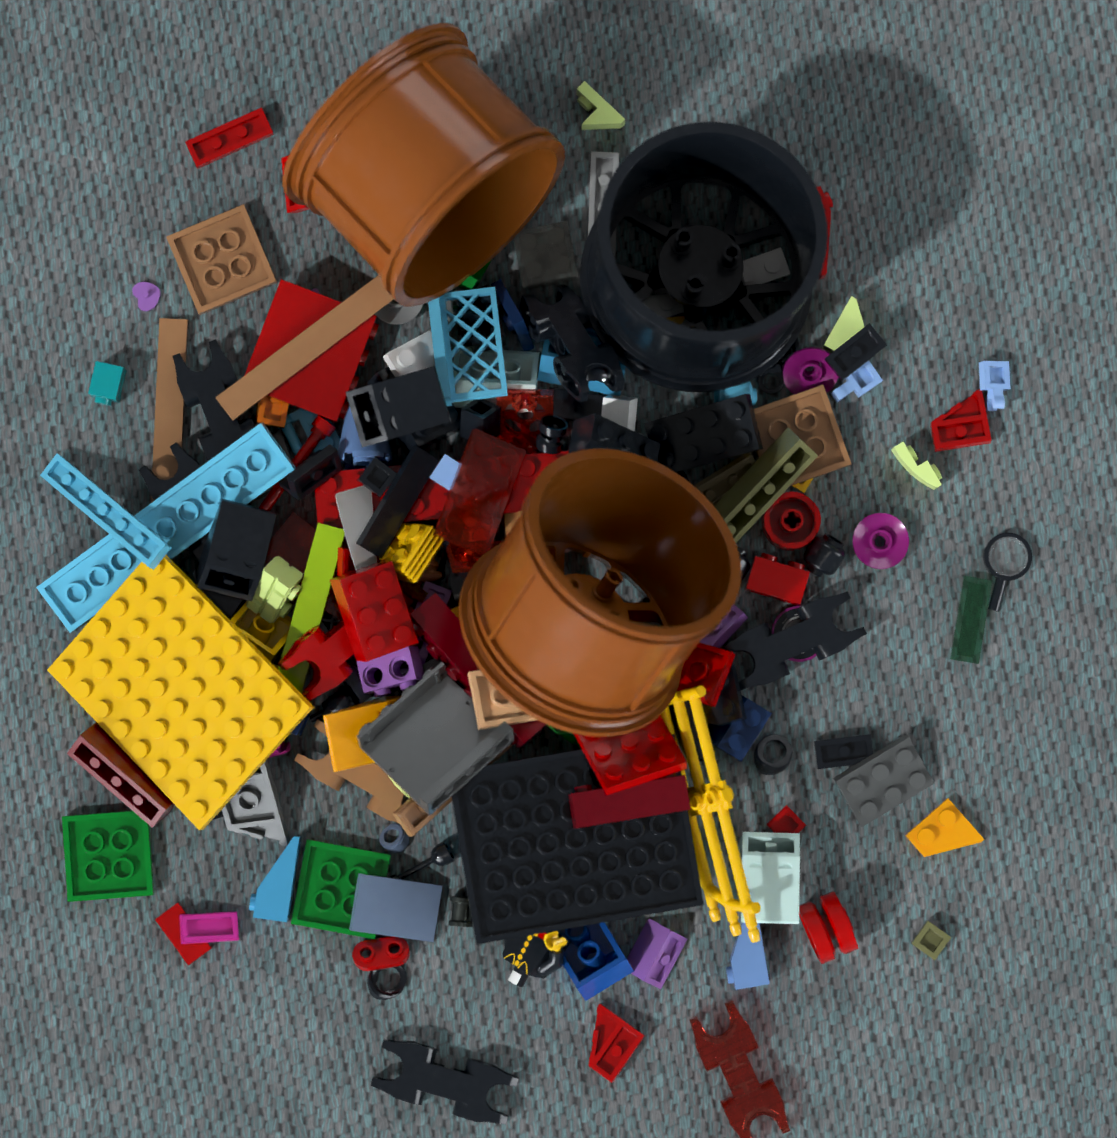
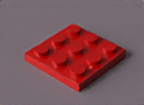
(633, 757)

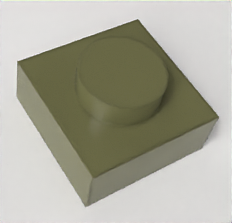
(930, 940)

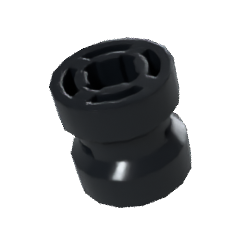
(551, 432)

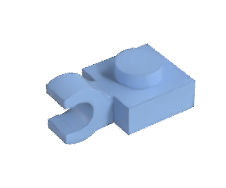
(995, 379)
(860, 382)

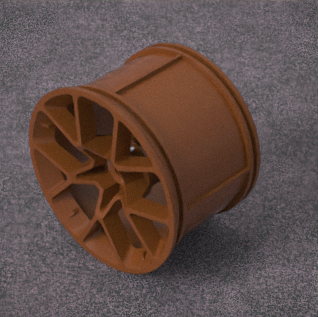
(423, 164)
(569, 641)

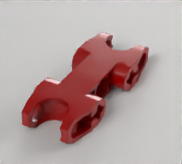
(326, 655)

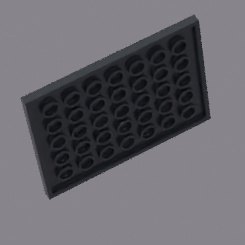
(541, 875)

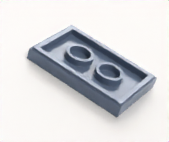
(395, 907)

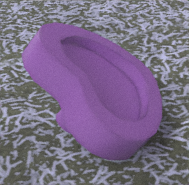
(147, 295)

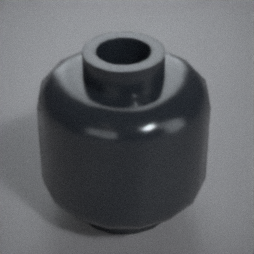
(824, 555)

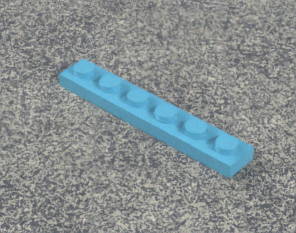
(105, 511)

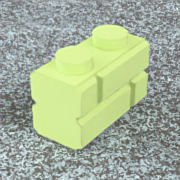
(275, 590)

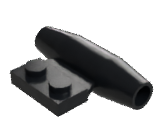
(727, 710)

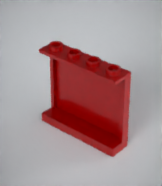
(325, 380)

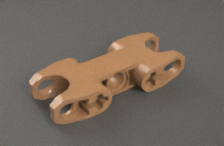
(369, 777)

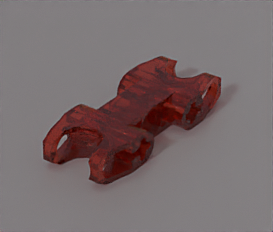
(729, 1052)

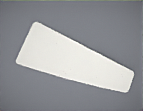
(355, 512)

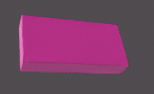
(209, 927)

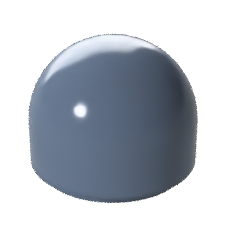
(399, 844)

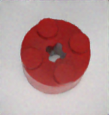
(800, 508)

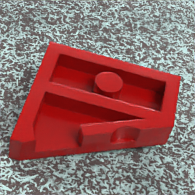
(962, 425)
(612, 1043)

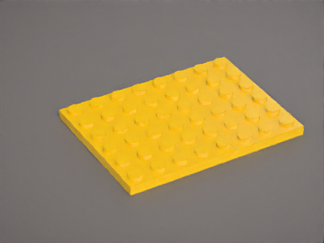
(180, 689)

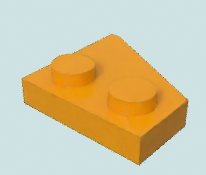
(943, 831)

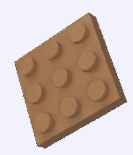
(221, 259)
(813, 422)

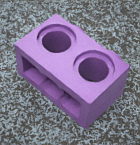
(390, 668)

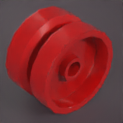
(830, 926)

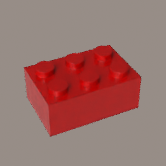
(374, 611)

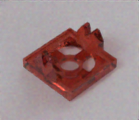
(527, 400)

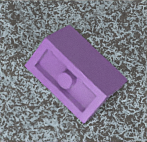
(655, 953)

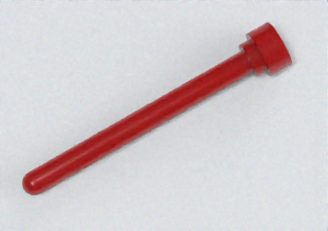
(320, 430)

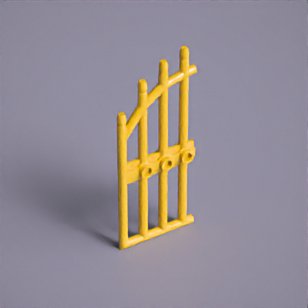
(703, 801)

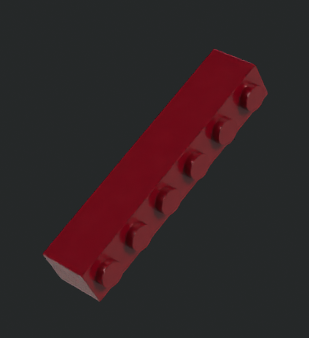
(445, 641)

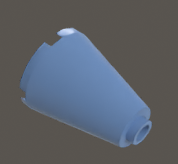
(351, 451)

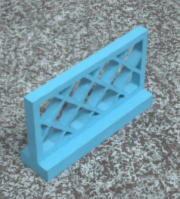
(442, 346)

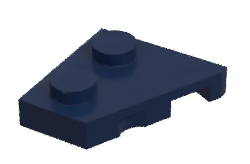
(512, 318)

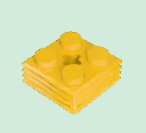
(412, 550)

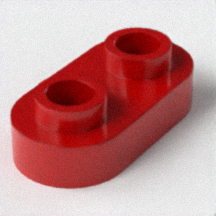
(380, 953)

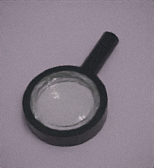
(1006, 559)

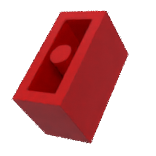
(777, 579)

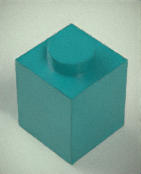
(107, 383)

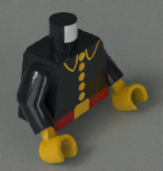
(535, 955)

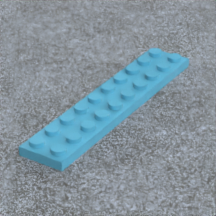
(176, 517)

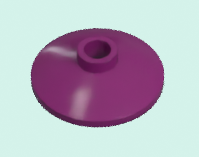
(800, 380)
(895, 538)

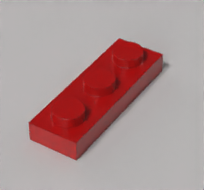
(229, 138)

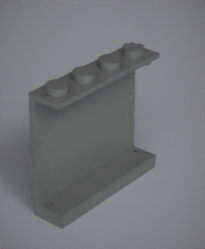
(432, 740)

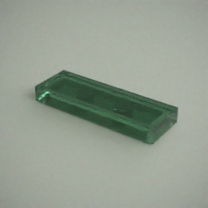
(970, 619)

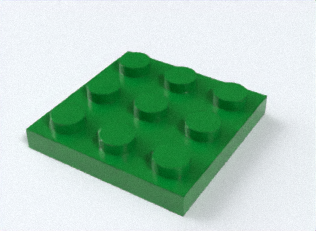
(107, 856)
(329, 885)

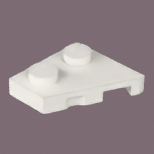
(411, 356)

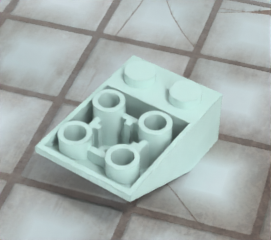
(773, 875)

